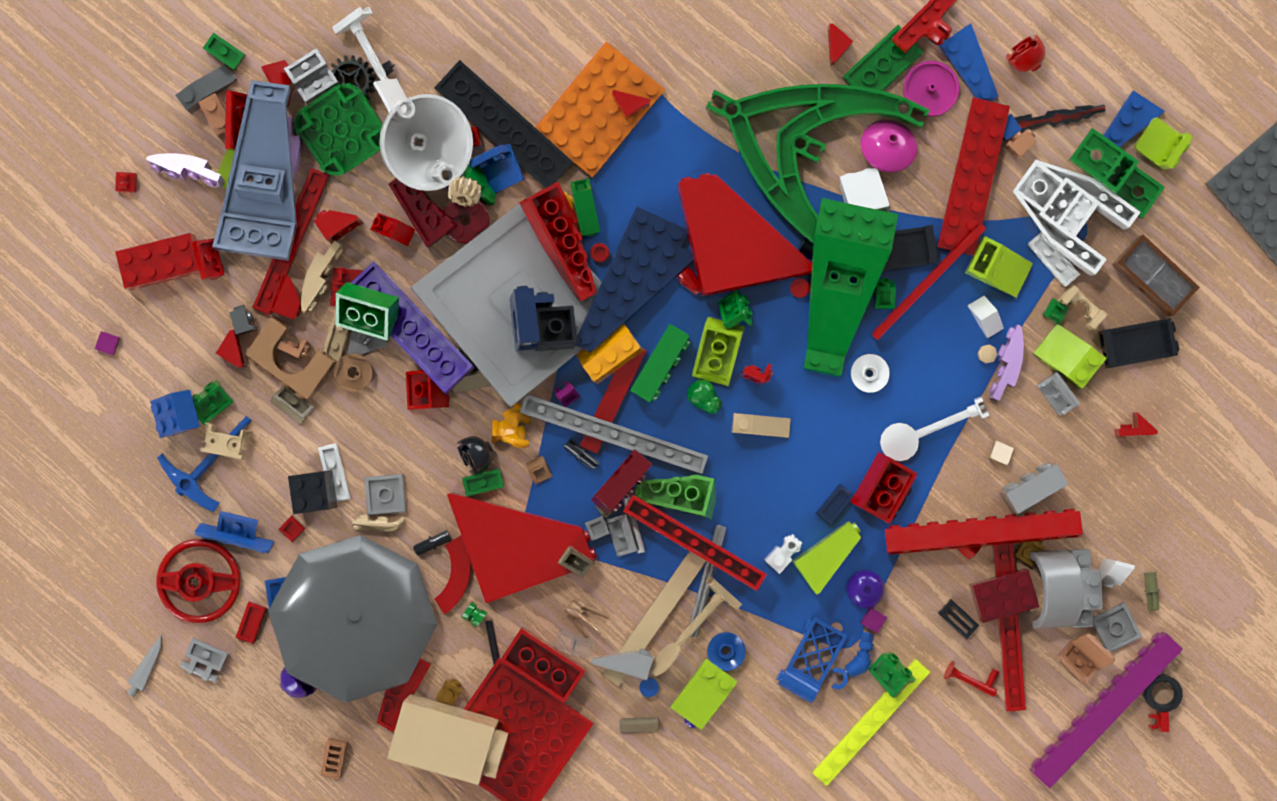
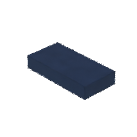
(835, 504)

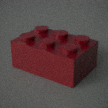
(1004, 595)

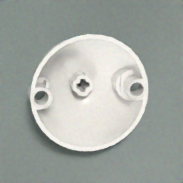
(442, 140)

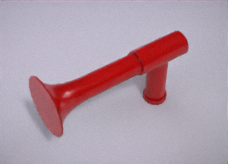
(987, 688)

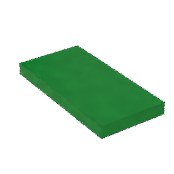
(882, 64)

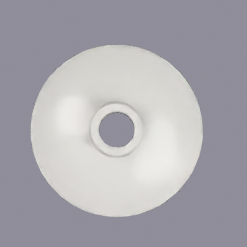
(877, 366)

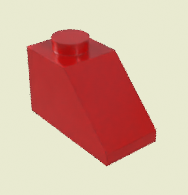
(286, 299)

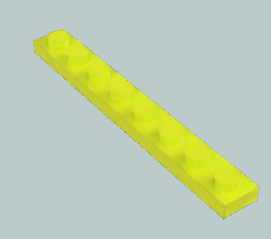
(866, 727)

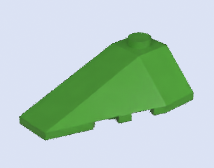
(687, 494)

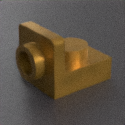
(1024, 550)
(450, 692)

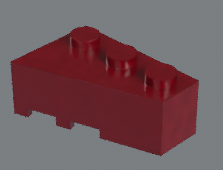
(621, 482)

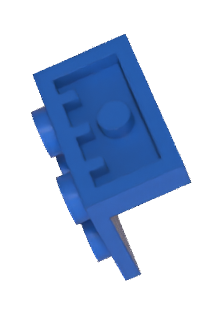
(499, 167)

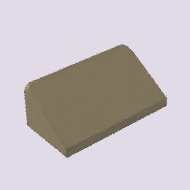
(291, 404)
(639, 725)

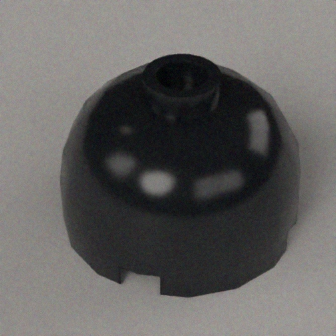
(475, 453)

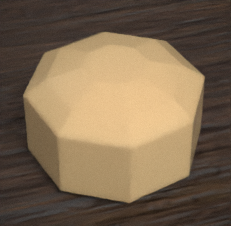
(987, 354)

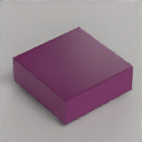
(107, 343)
(873, 620)

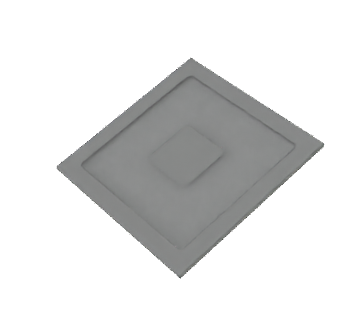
(473, 304)

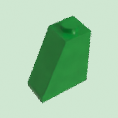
(585, 207)

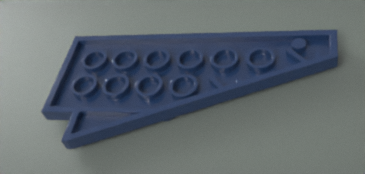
(640, 268)

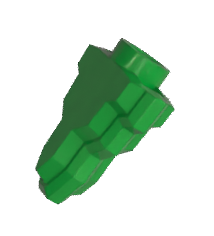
(487, 193)

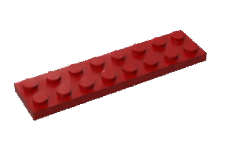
(973, 173)

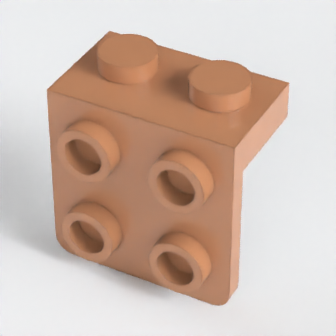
(1085, 657)

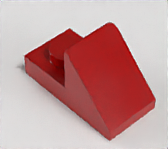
(1140, 425)

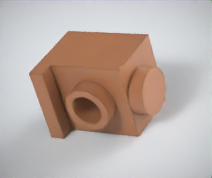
(1021, 143)

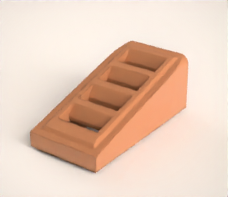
(336, 743)

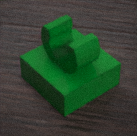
(1055, 311)

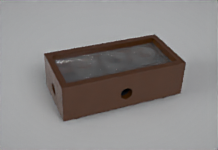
(1155, 275)

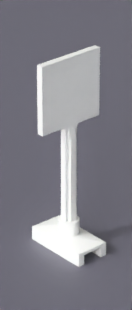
(388, 89)

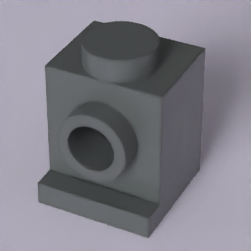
(242, 320)

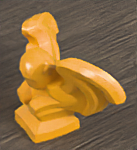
(509, 429)

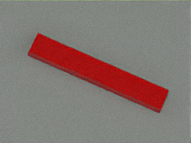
(613, 398)

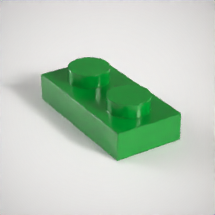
(224, 51)
(482, 482)

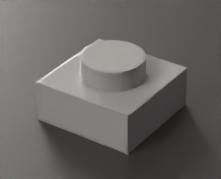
(597, 528)

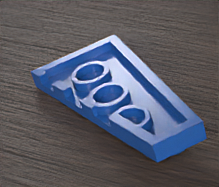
(968, 61)

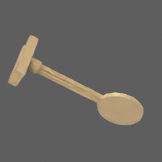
(668, 654)

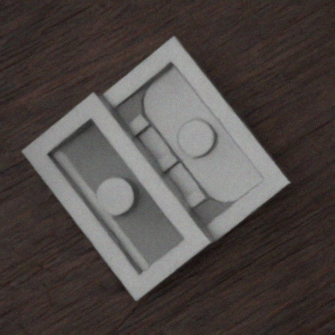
(311, 76)

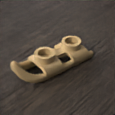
(380, 525)

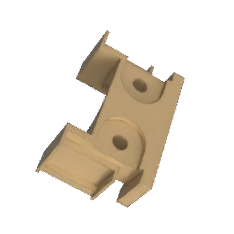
(1093, 314)
(225, 443)

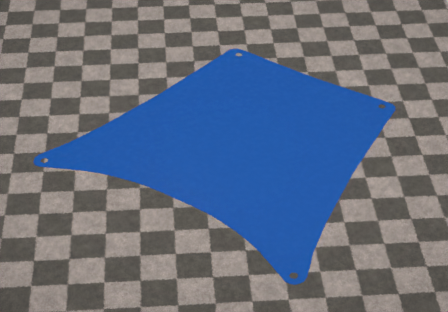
(771, 482)

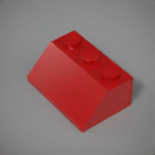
(884, 487)

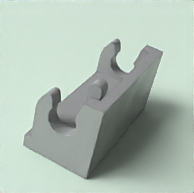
(1058, 394)
(621, 534)

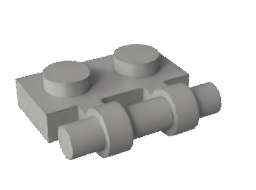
(206, 654)

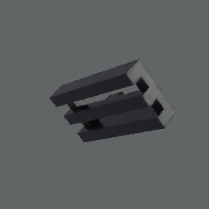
(946, 608)

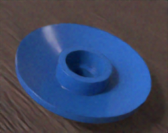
(726, 661)

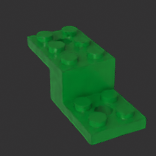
(1116, 171)

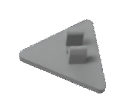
(364, 343)

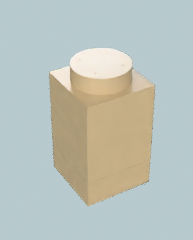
(447, 740)

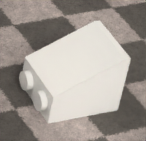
(864, 189)

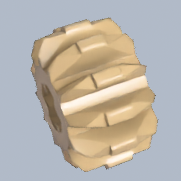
(464, 191)

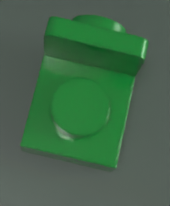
(885, 294)

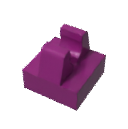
(567, 394)

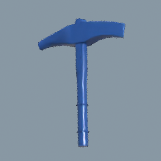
(187, 483)

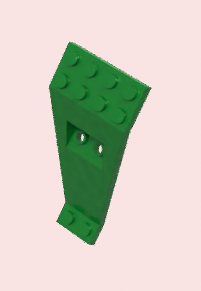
(849, 244)

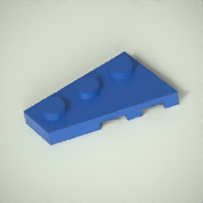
(1131, 118)

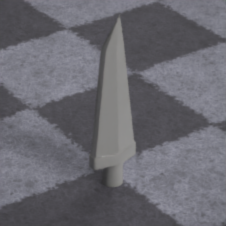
(142, 673)

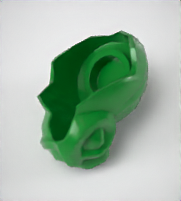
(704, 397)

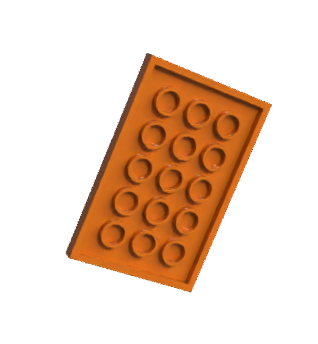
(587, 119)

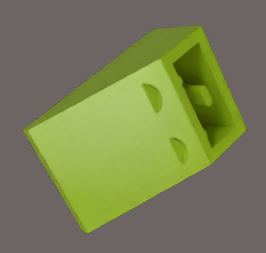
(998, 267)

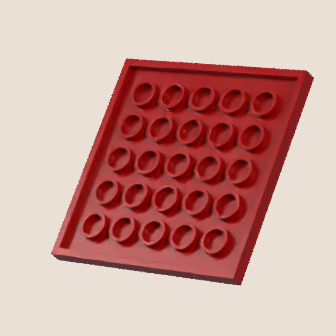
(539, 737)

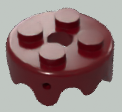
(479, 221)

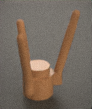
(575, 610)

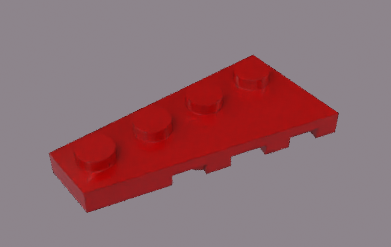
(395, 696)

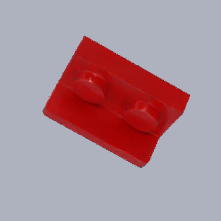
(208, 259)
(753, 374)

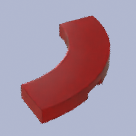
(458, 577)

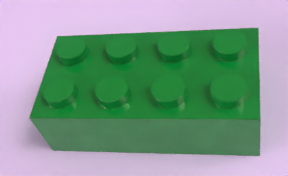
(660, 362)

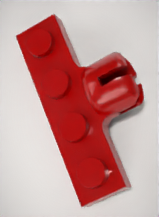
(925, 24)

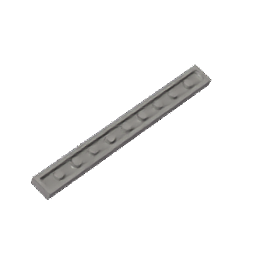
(613, 434)

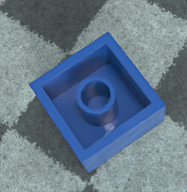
(174, 413)

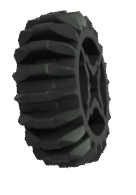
(339, 70)

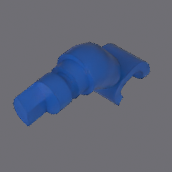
(860, 662)

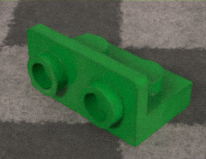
(735, 309)
(211, 401)
(891, 673)

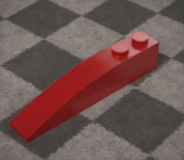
(559, 235)

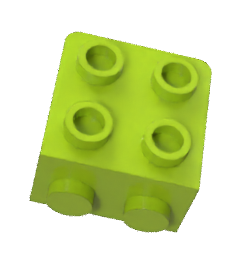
(1162, 144)

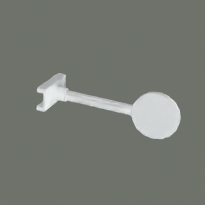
(901, 441)

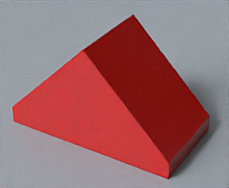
(838, 43)
(629, 103)
(231, 350)

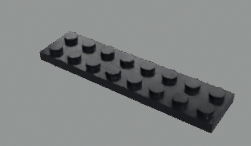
(503, 124)

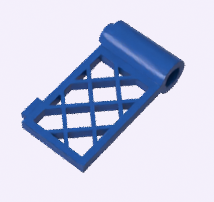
(799, 682)

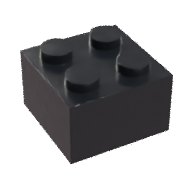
(556, 328)
(312, 492)

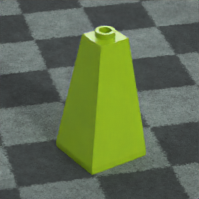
(826, 556)

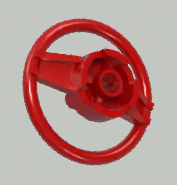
(209, 581)

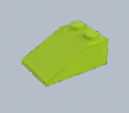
(717, 351)
(1069, 356)
(703, 694)

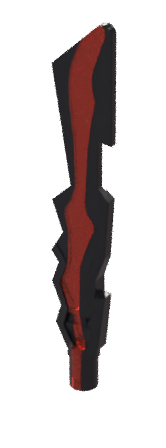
(1057, 116)

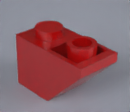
(392, 229)

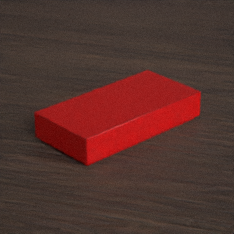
(251, 622)

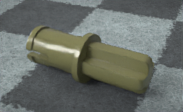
(1151, 591)

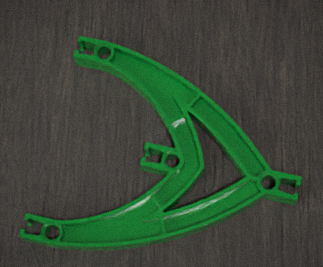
(830, 104)

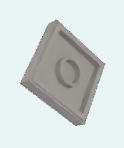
(385, 494)
(1116, 627)

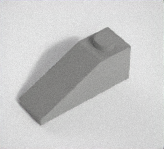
(631, 662)

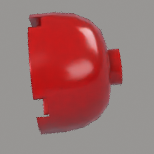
(1027, 54)

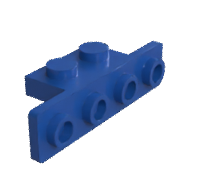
(236, 531)

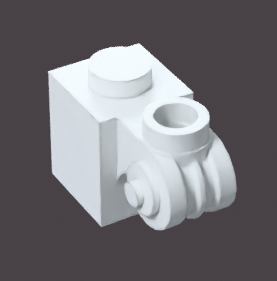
(780, 557)

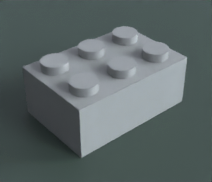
(1033, 487)

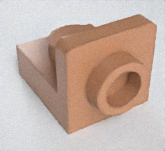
(291, 348)

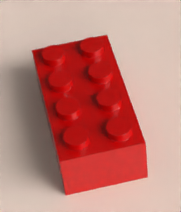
(157, 261)
(543, 664)

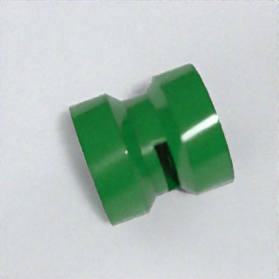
(474, 614)

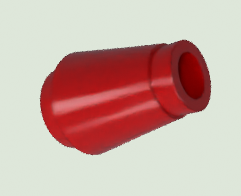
(689, 280)

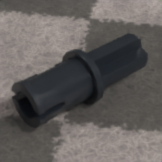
(581, 454)
(432, 543)

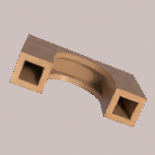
(264, 353)

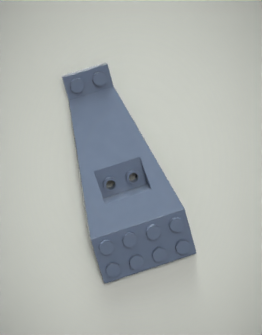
(255, 215)

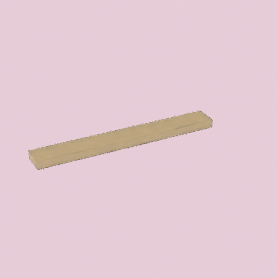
(659, 609)

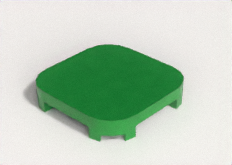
(340, 129)

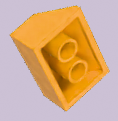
(610, 354)

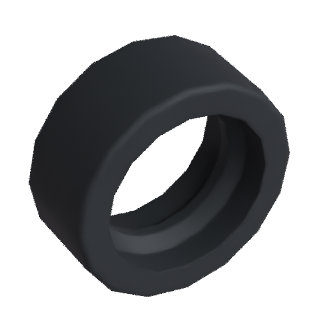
(1174, 703)

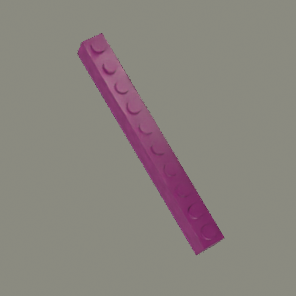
(1105, 709)

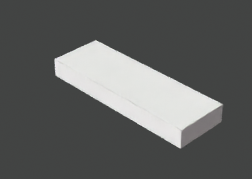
(1053, 260)
(331, 460)

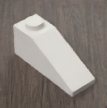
(1114, 572)

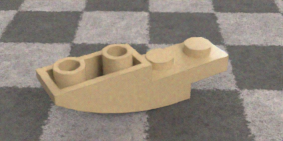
(314, 284)

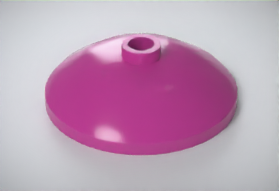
(888, 154)

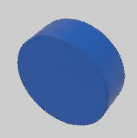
(649, 687)

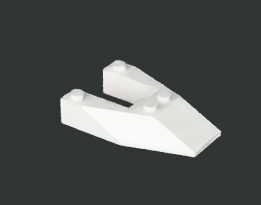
(1062, 204)

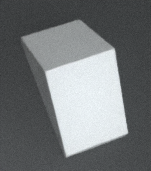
(986, 316)

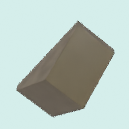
(576, 561)

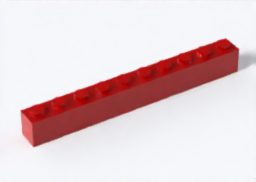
(983, 532)

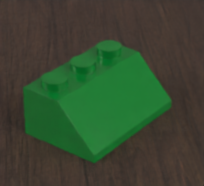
(366, 311)

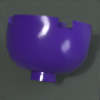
(865, 588)
(294, 687)

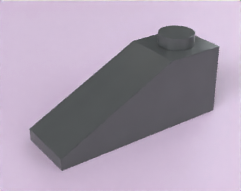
(205, 86)

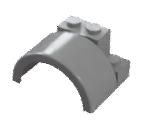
(1069, 588)

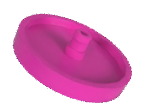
(932, 86)

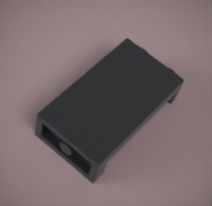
(912, 249)
(1139, 343)

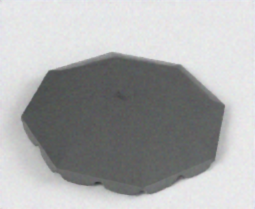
(352, 618)

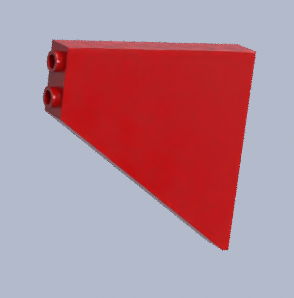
(732, 241)
(513, 546)

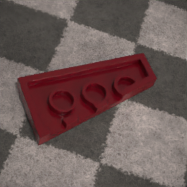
(423, 213)

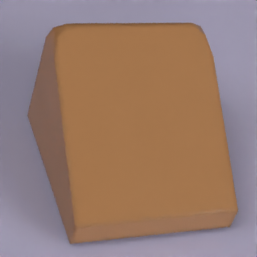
(538, 470)

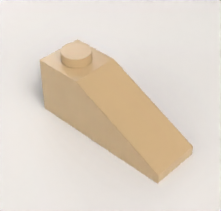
(760, 425)

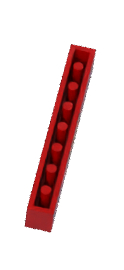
(694, 542)

